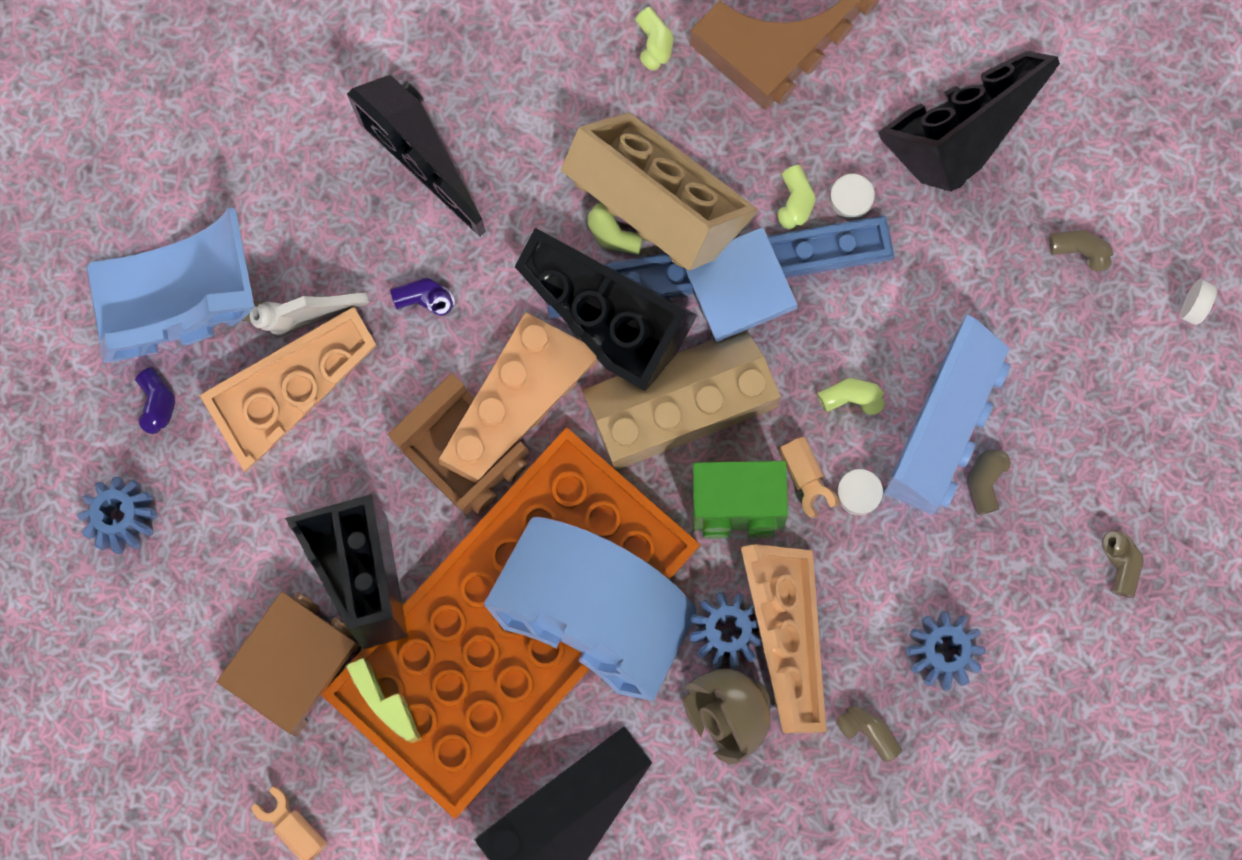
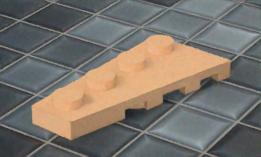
(279, 390)
(519, 391)
(789, 629)

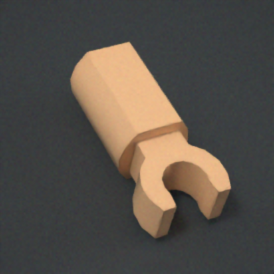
(807, 474)
(291, 827)

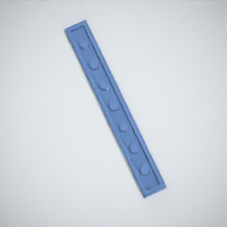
(796, 251)

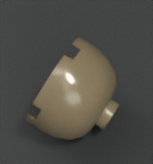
(731, 710)

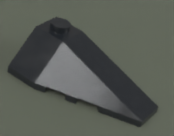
(401, 125)
(961, 135)
(615, 316)
(571, 810)

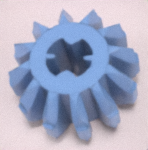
(125, 499)
(713, 636)
(935, 661)

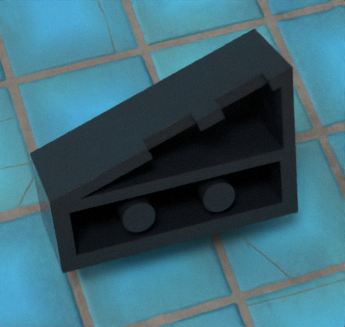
(357, 566)

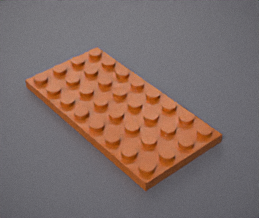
(464, 676)

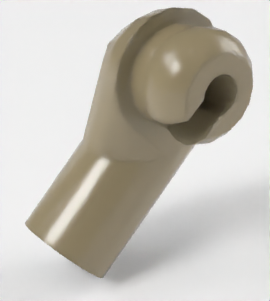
(1086, 243)
(983, 477)
(1126, 560)
(873, 727)

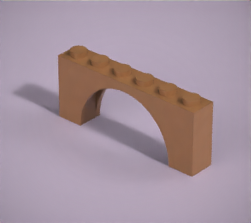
(767, 55)

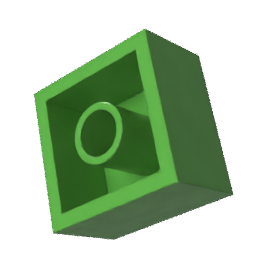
(739, 498)

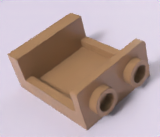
(428, 431)
(288, 661)

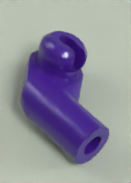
(425, 293)

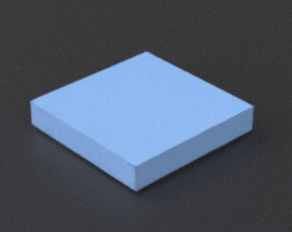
(742, 286)

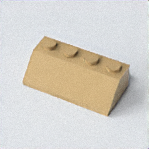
(656, 189)
(690, 399)

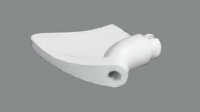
(302, 311)

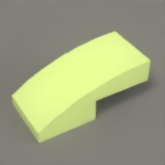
(391, 711)

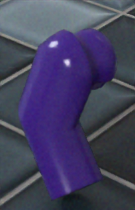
(159, 401)

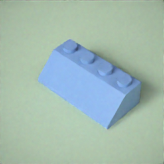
(949, 417)

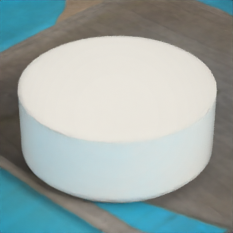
(852, 196)
(1198, 302)
(859, 492)

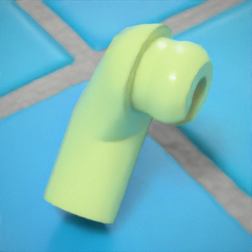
(659, 40)
(799, 202)
(609, 234)
(853, 390)

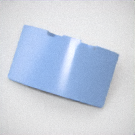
(171, 292)
(596, 600)

